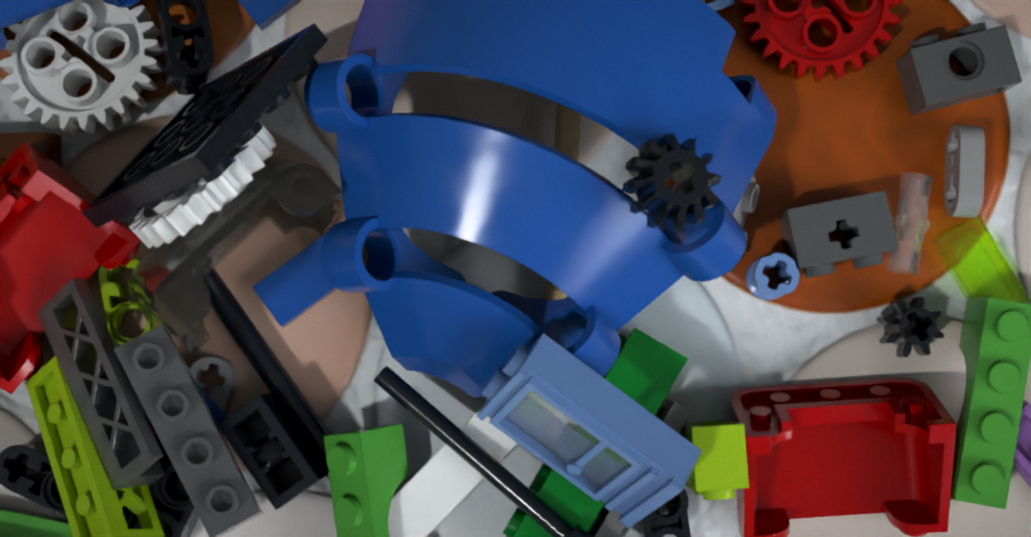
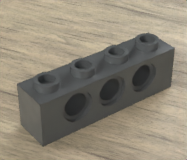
(188, 431)

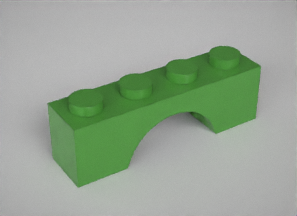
(997, 365)
(363, 476)

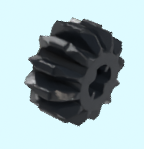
(690, 195)

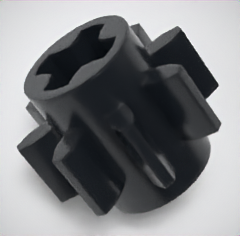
(921, 334)

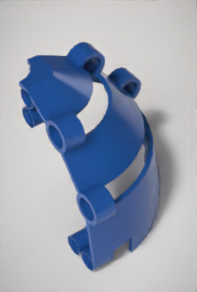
(619, 62)

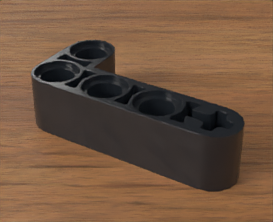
(44, 490)

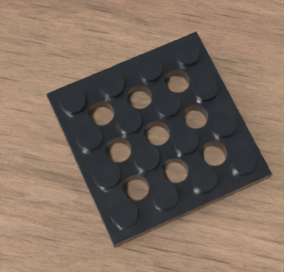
(206, 129)

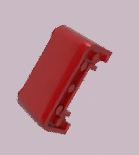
(42, 249)
(845, 453)

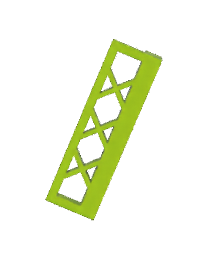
(85, 491)

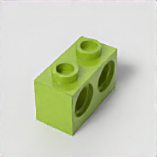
(722, 460)

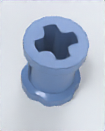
(785, 271)

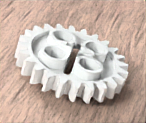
(52, 91)
(180, 214)

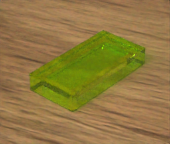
(978, 263)

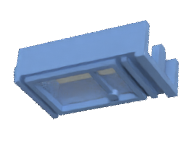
(588, 430)

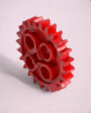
(788, 34)

